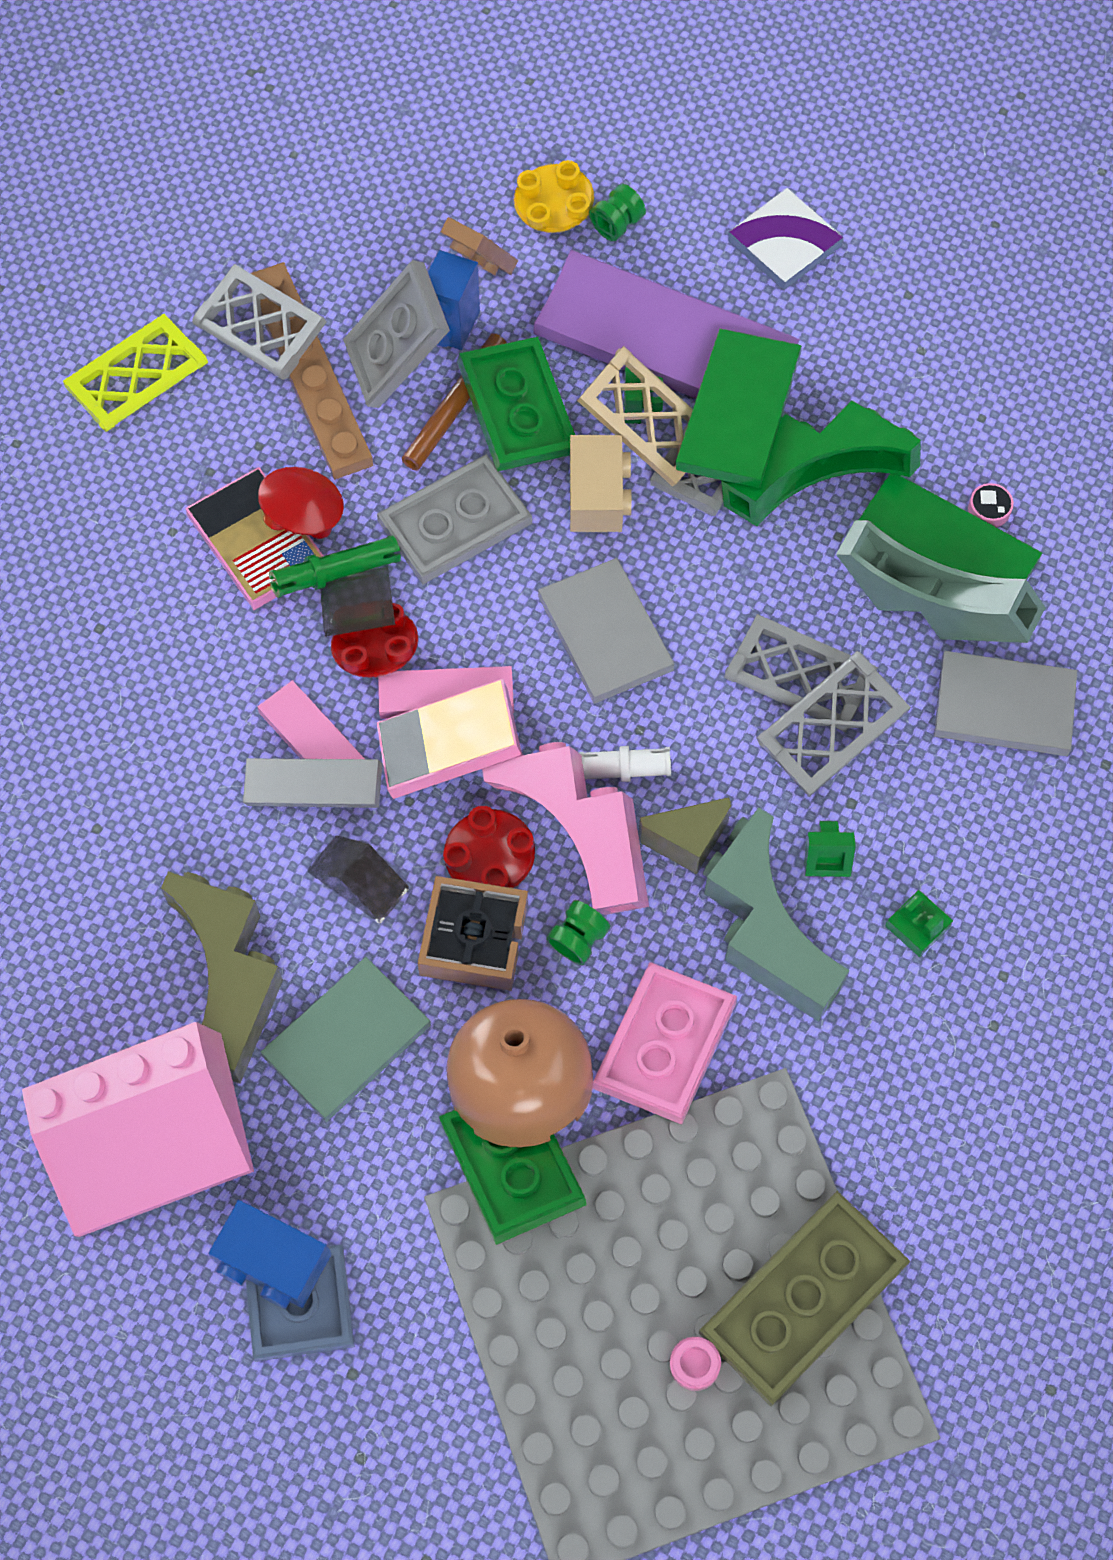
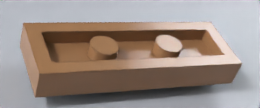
(478, 248)

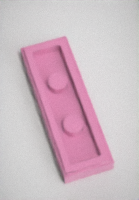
(416, 688)
(305, 726)

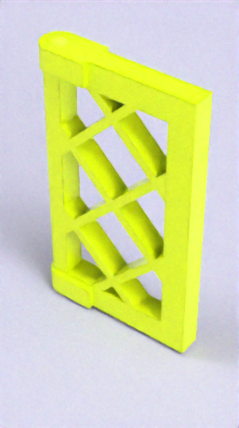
(134, 344)

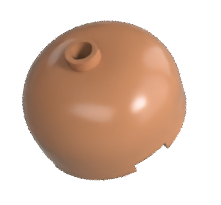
(519, 1072)

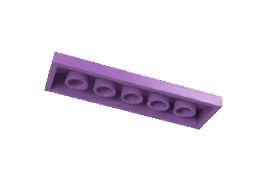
(670, 333)

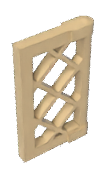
(616, 421)

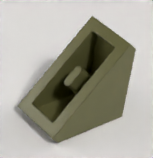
(686, 832)

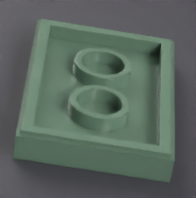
(345, 1039)

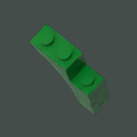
(850, 444)

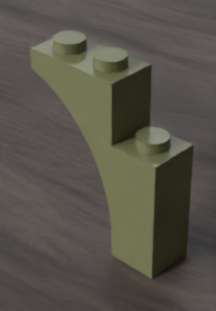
(238, 984)

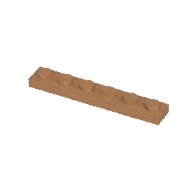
(318, 388)

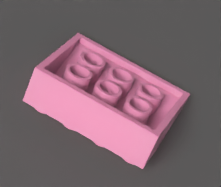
(139, 1128)

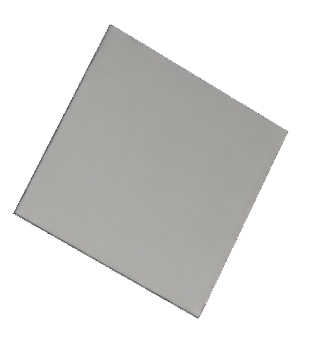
(591, 1305)

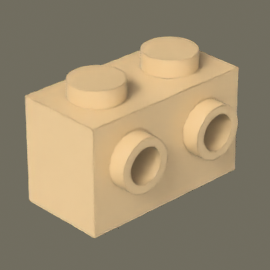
(597, 483)

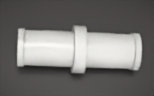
(626, 763)

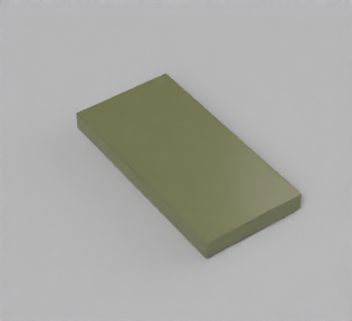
(804, 1298)

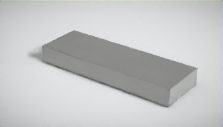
(313, 782)

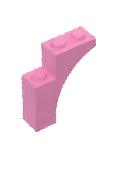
(598, 825)

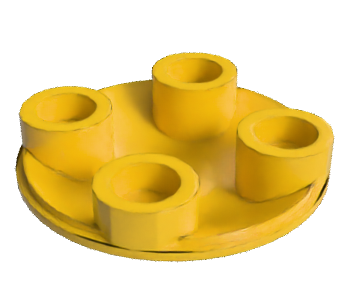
(553, 197)

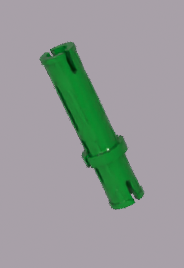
(318, 571)

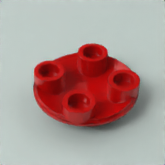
(300, 502)
(377, 650)
(490, 848)

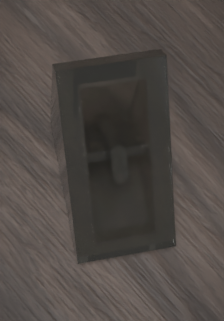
(359, 876)

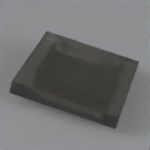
(357, 602)

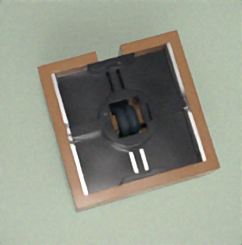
(473, 933)

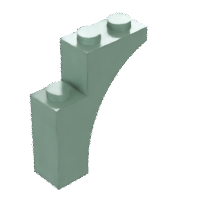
(950, 600)
(768, 941)

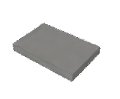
(396, 334)
(454, 518)
(605, 630)
(1006, 703)

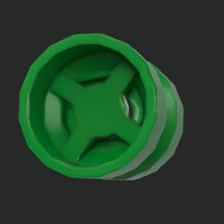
(619, 211)
(578, 932)

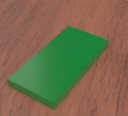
(739, 408)
(947, 532)

